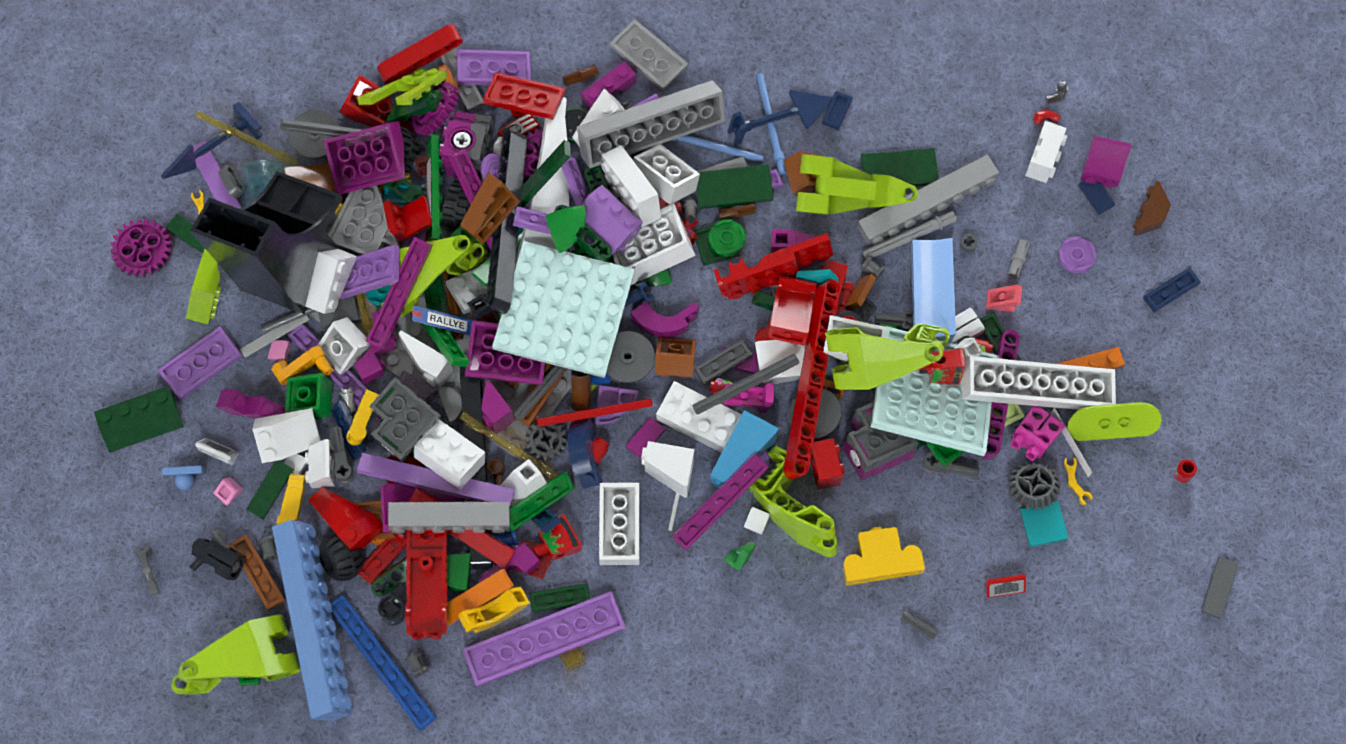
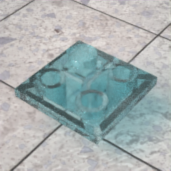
(259, 174)

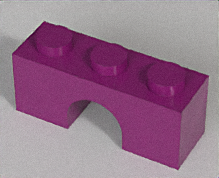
(618, 79)
(522, 560)

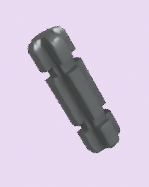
(919, 625)

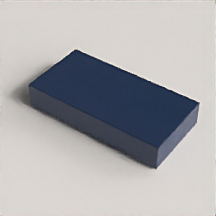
(837, 110)
(1097, 196)
(546, 520)

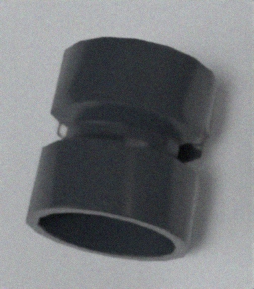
(392, 610)

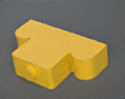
(881, 558)

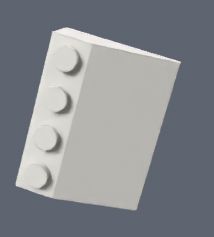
(657, 246)

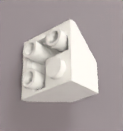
(524, 480)

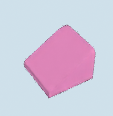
(279, 350)
(228, 490)

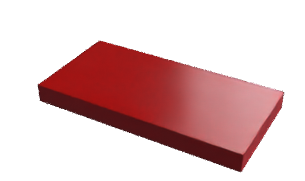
(524, 96)

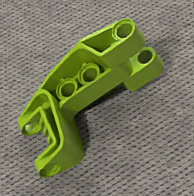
(846, 188)
(444, 255)
(880, 359)
(799, 522)
(240, 653)

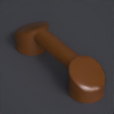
(496, 468)

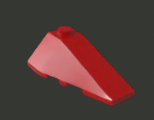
(369, 115)
(349, 521)

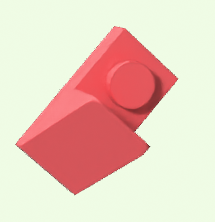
(1004, 298)

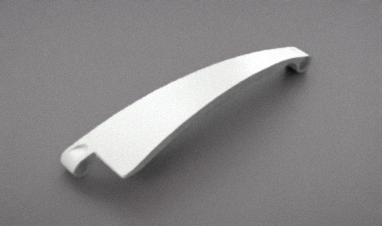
(556, 190)

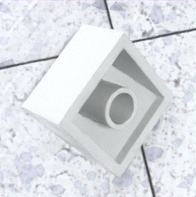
(343, 345)
(321, 465)

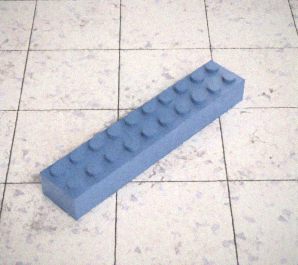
(312, 621)

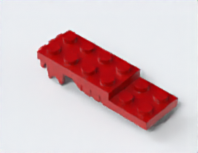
(767, 272)
(426, 585)

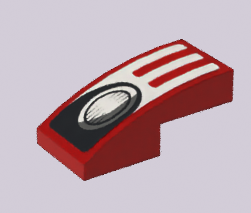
(521, 125)

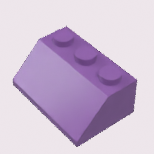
(610, 219)

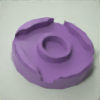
(1080, 259)

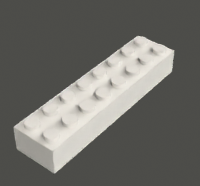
(1037, 383)

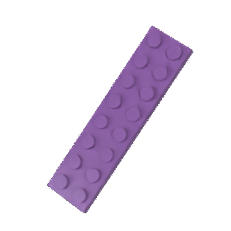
(543, 639)

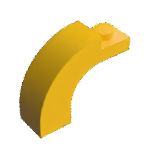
(494, 612)

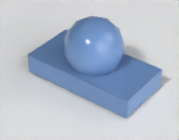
(184, 475)

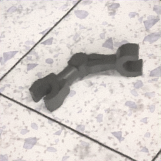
(146, 568)

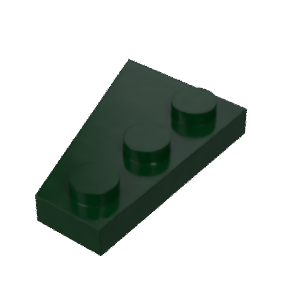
(427, 103)

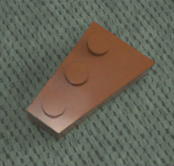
(488, 209)

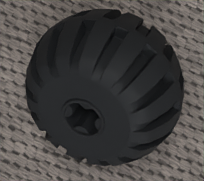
(339, 560)

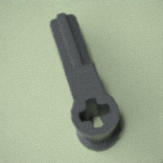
(905, 321)
(340, 457)
(953, 467)

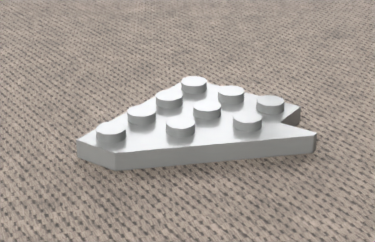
(362, 223)

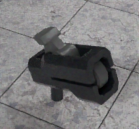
(218, 555)

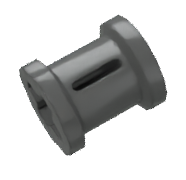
(872, 268)
(269, 548)
(417, 664)

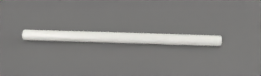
(673, 511)

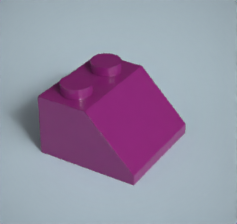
(495, 410)

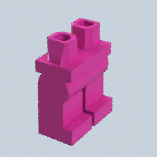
(1032, 438)

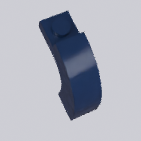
(581, 452)

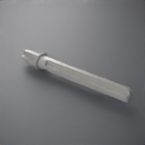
(912, 234)

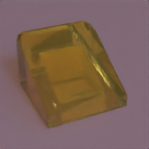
(572, 659)

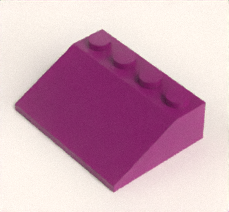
(366, 157)
(498, 365)

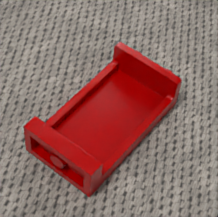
(792, 310)

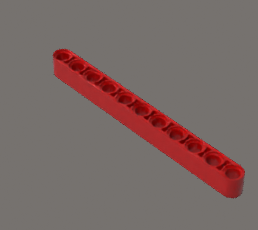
(807, 386)

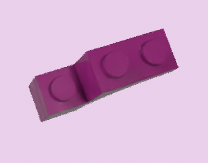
(371, 365)
(254, 407)

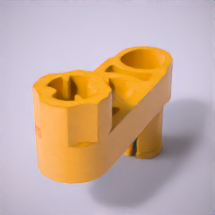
(315, 355)

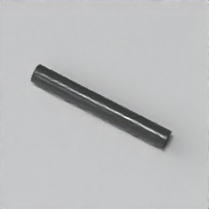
(285, 320)

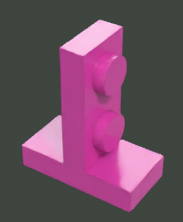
(754, 397)

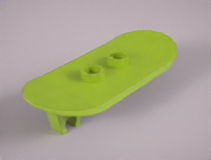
(1114, 421)

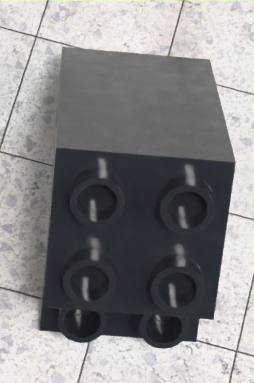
(272, 240)

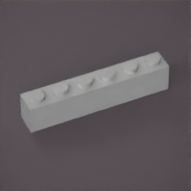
(448, 516)

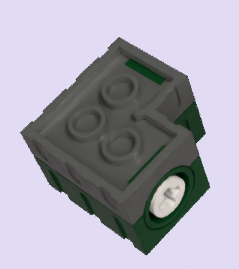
(404, 419)

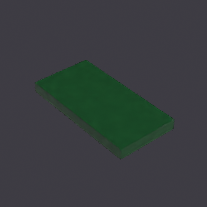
(911, 166)
(734, 186)

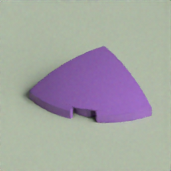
(612, 395)

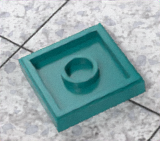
(1044, 525)

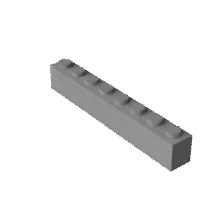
(929, 199)

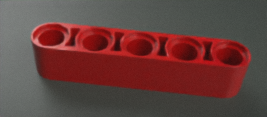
(419, 54)

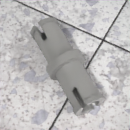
(1018, 258)

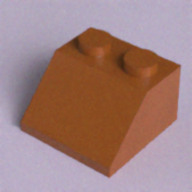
(799, 181)
(675, 357)

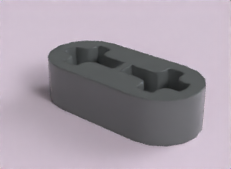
(232, 181)

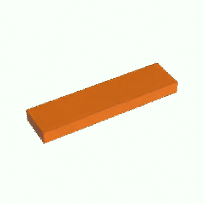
(478, 595)

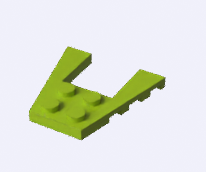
(414, 84)

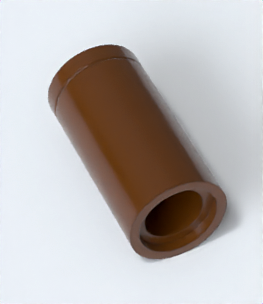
(580, 390)

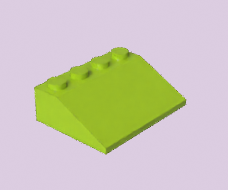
(204, 291)

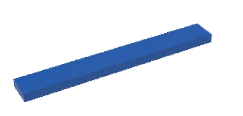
(382, 663)

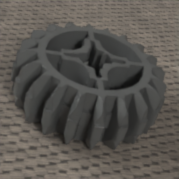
(1020, 478)

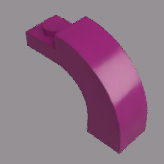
(663, 326)

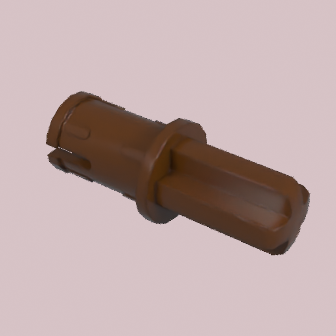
(580, 75)
(736, 211)

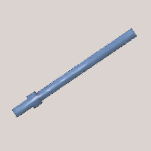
(722, 148)
(778, 155)

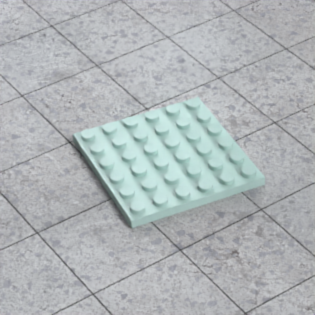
(564, 309)
(931, 410)

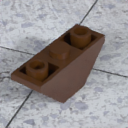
(1153, 211)

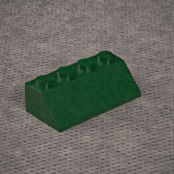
(138, 419)

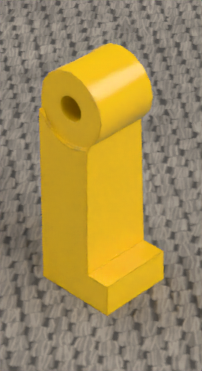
(357, 428)
(293, 499)

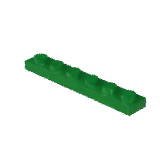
(435, 231)

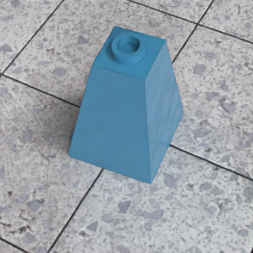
(748, 437)

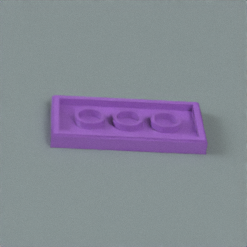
(479, 66)
(373, 271)
(199, 363)

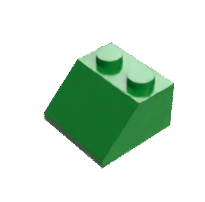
(309, 392)

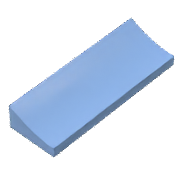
(933, 285)

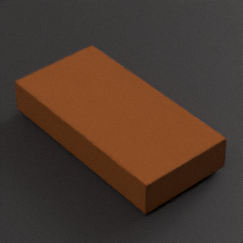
(860, 292)

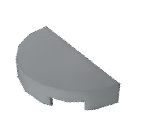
(451, 402)

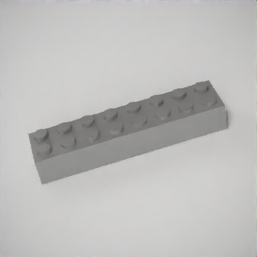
(652, 122)

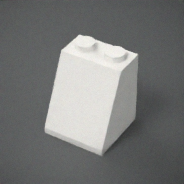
(773, 351)
(669, 465)

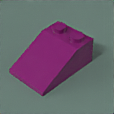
(1105, 161)

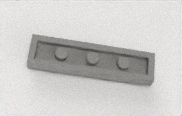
(468, 93)

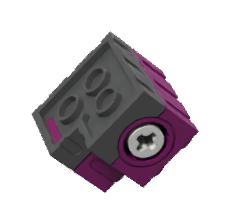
(469, 133)
(875, 449)

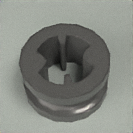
(968, 248)

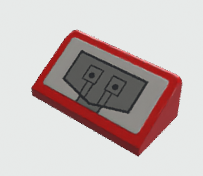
(1005, 586)

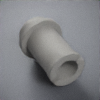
(690, 208)
(347, 396)

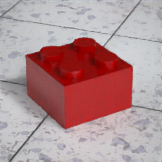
(826, 464)

